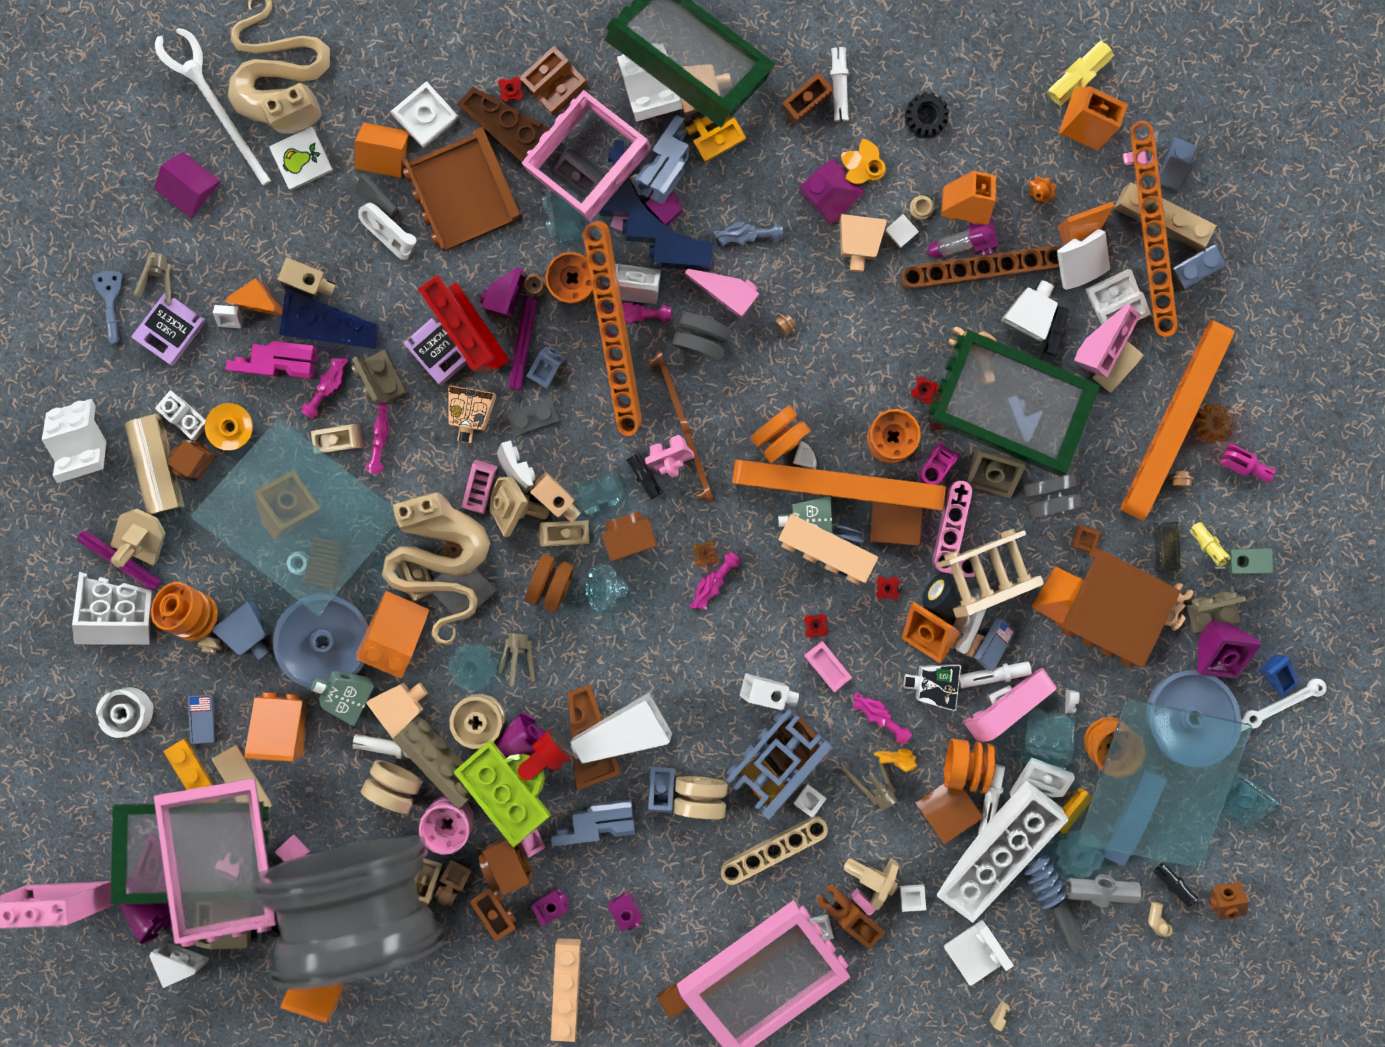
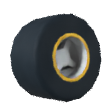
(942, 596)

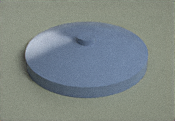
(318, 645)
(1196, 694)

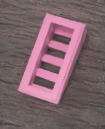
(485, 467)

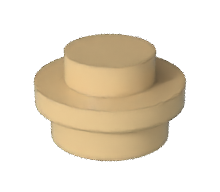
(921, 207)
(209, 645)

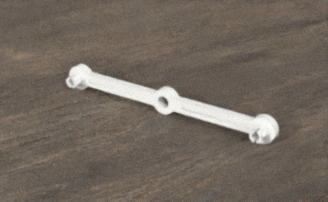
(1314, 687)

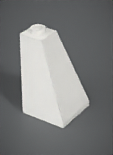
(623, 732)

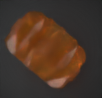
(1223, 423)

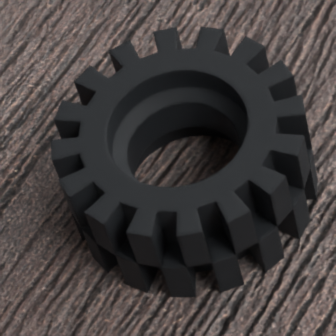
(939, 108)

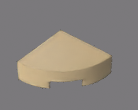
(997, 1019)

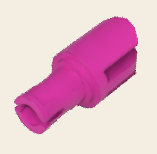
(1246, 463)

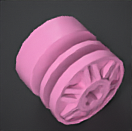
(444, 837)

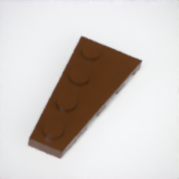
(504, 123)

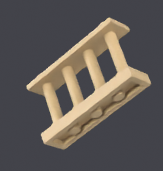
(1006, 590)

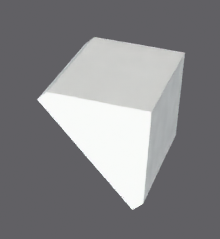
(638, 283)
(175, 963)

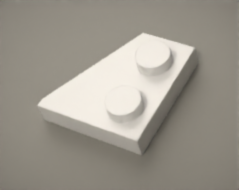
(1045, 777)

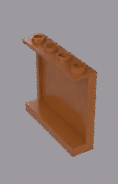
(462, 191)
(1119, 609)

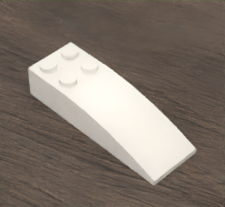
(1002, 851)

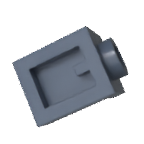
(546, 366)

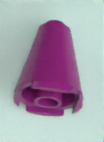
(519, 736)
(147, 919)

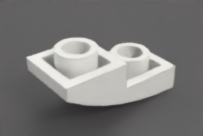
(182, 415)

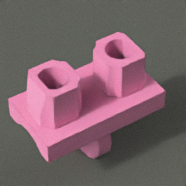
(670, 459)

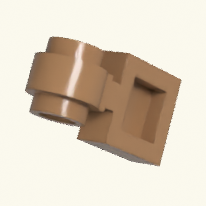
(454, 877)

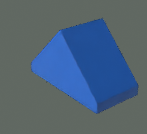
(1280, 674)

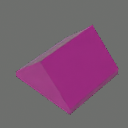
(185, 183)

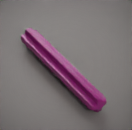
(523, 343)
(130, 568)

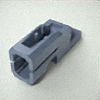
(667, 163)
(598, 818)

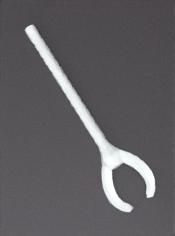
(193, 70)

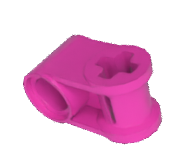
(939, 460)

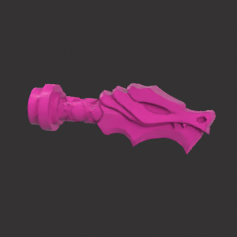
(638, 313)
(330, 382)
(381, 432)
(710, 586)
(876, 713)

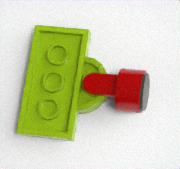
(510, 785)

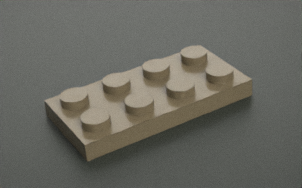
(434, 759)

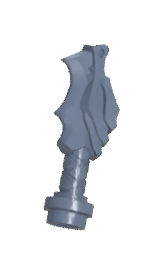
(743, 233)

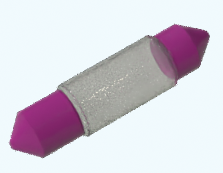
(960, 242)

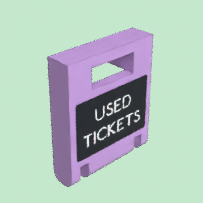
(170, 325)
(433, 348)

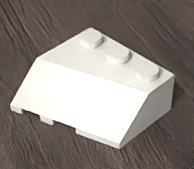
(111, 613)

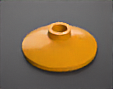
(217, 423)

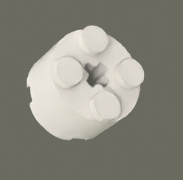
(112, 718)

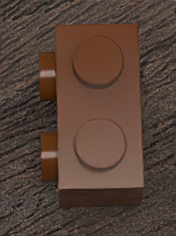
(191, 459)
(492, 914)

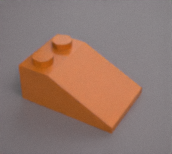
(392, 634)

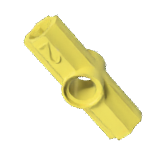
(1080, 73)

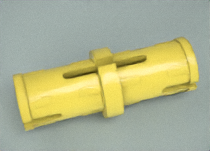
(1210, 544)

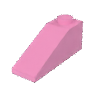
(729, 291)
(1106, 343)

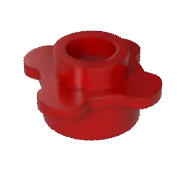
(506, 95)
(918, 393)
(882, 592)
(820, 630)

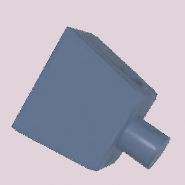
(245, 631)

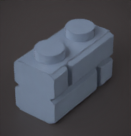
(1197, 268)

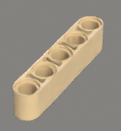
(767, 860)

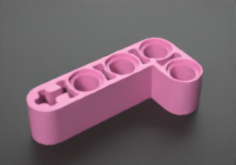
(956, 527)
(1010, 707)

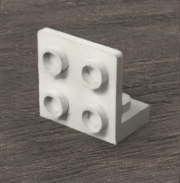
(977, 953)

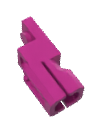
(266, 360)

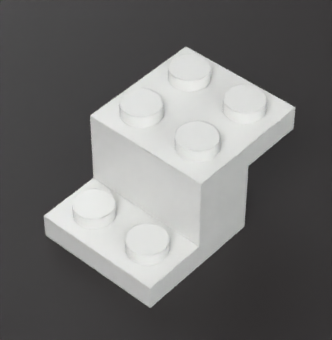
(645, 93)
(74, 440)

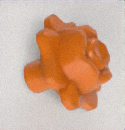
(1042, 189)

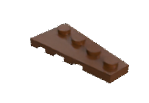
(582, 715)

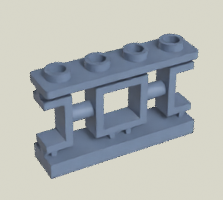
(792, 775)

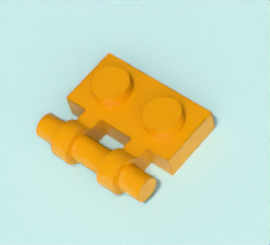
(717, 140)

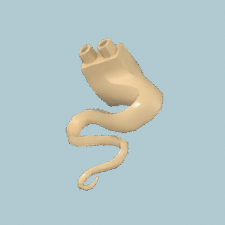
(283, 109)
(435, 518)

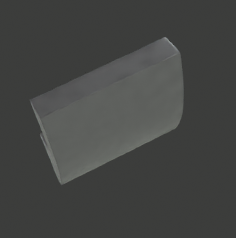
(459, 602)

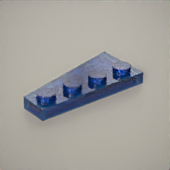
(320, 322)

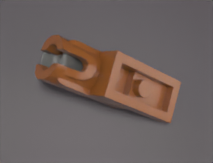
(850, 916)

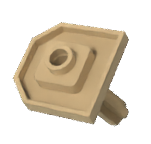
(510, 505)
(137, 536)
(881, 882)

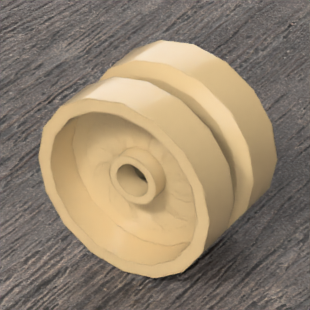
(463, 722)
(391, 786)
(700, 797)

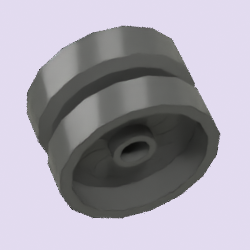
(703, 332)
(1053, 496)

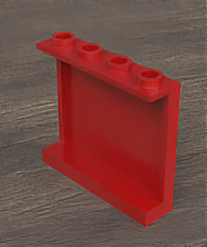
(464, 325)

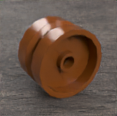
(546, 582)

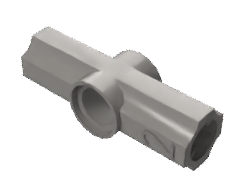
(1103, 890)

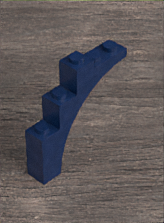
(669, 247)

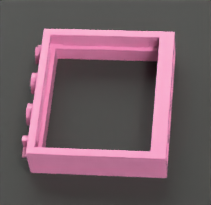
(613, 179)
(74, 899)

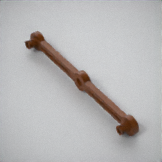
(659, 360)

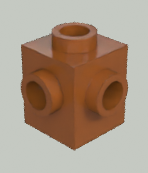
(1228, 901)

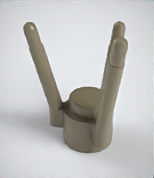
(155, 266)
(517, 644)
(883, 795)

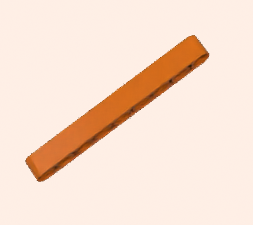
(1153, 241)
(616, 318)
(1177, 420)
(839, 485)

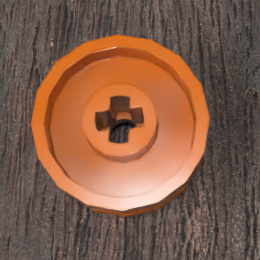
(780, 434)

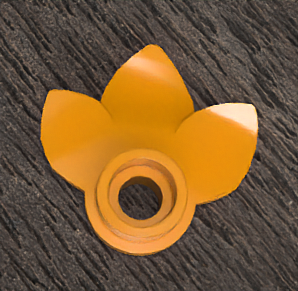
(861, 161)
(902, 758)

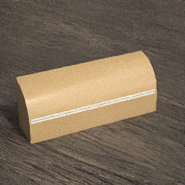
(151, 459)

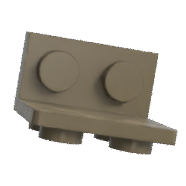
(379, 377)
(1220, 608)

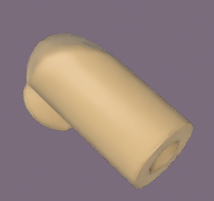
(1156, 922)

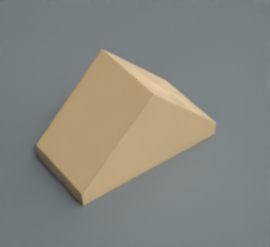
(427, 880)

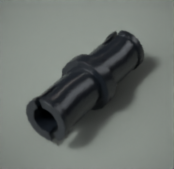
(1056, 331)
(644, 476)
(1175, 884)

